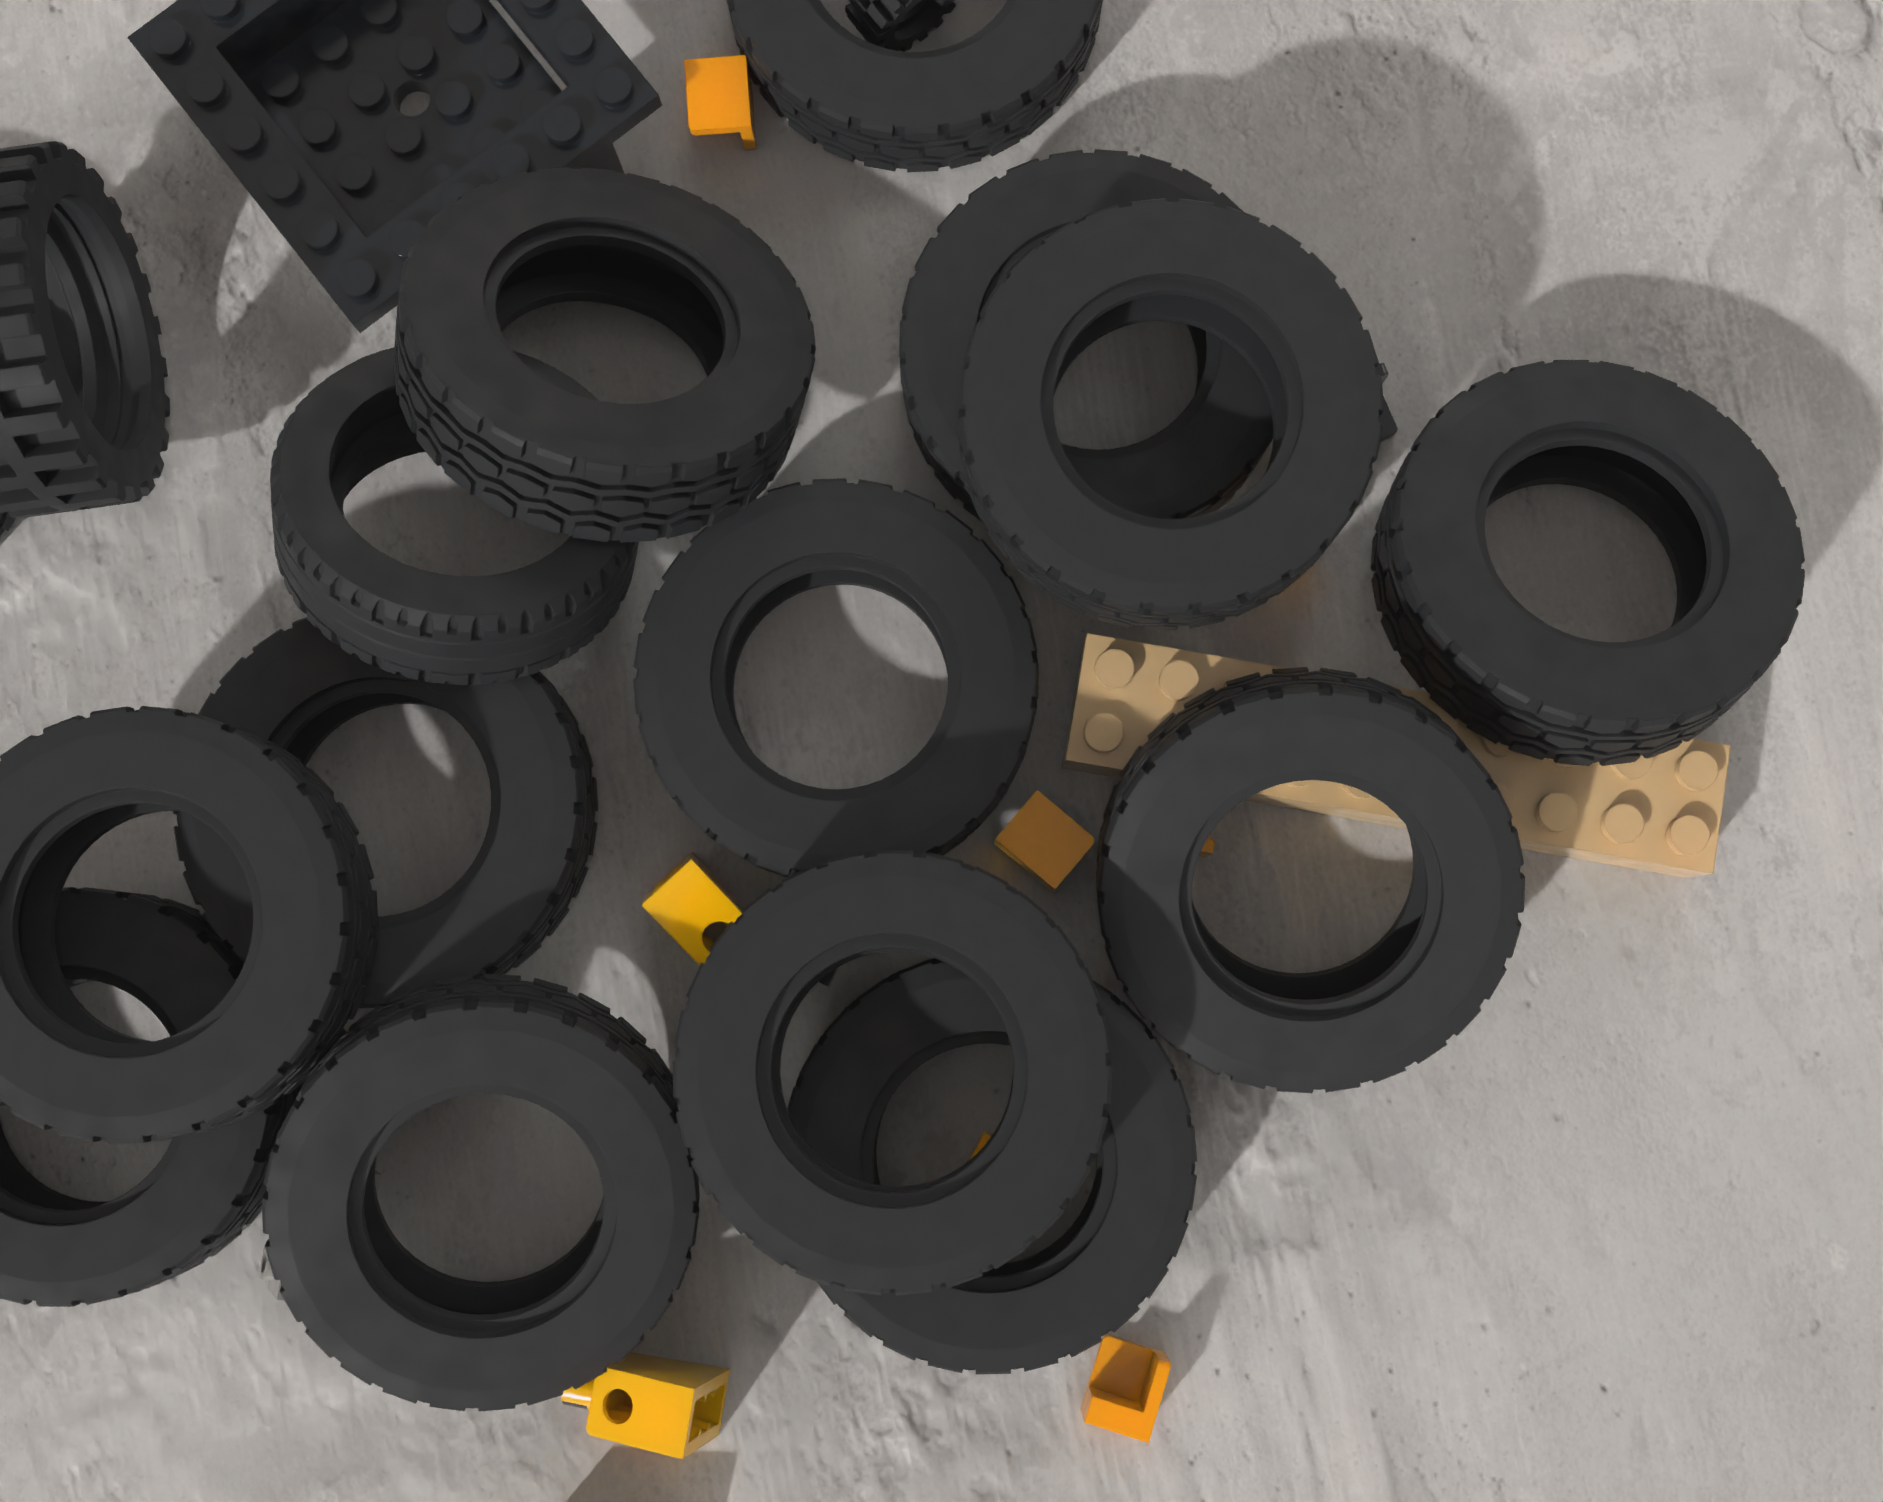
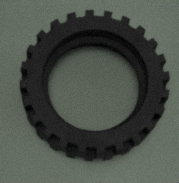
(75, 342)

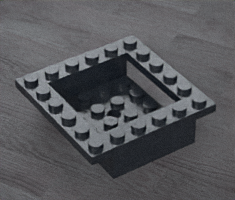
(314, 130)

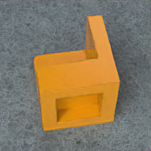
(720, 97)
(1044, 841)
(1125, 1387)

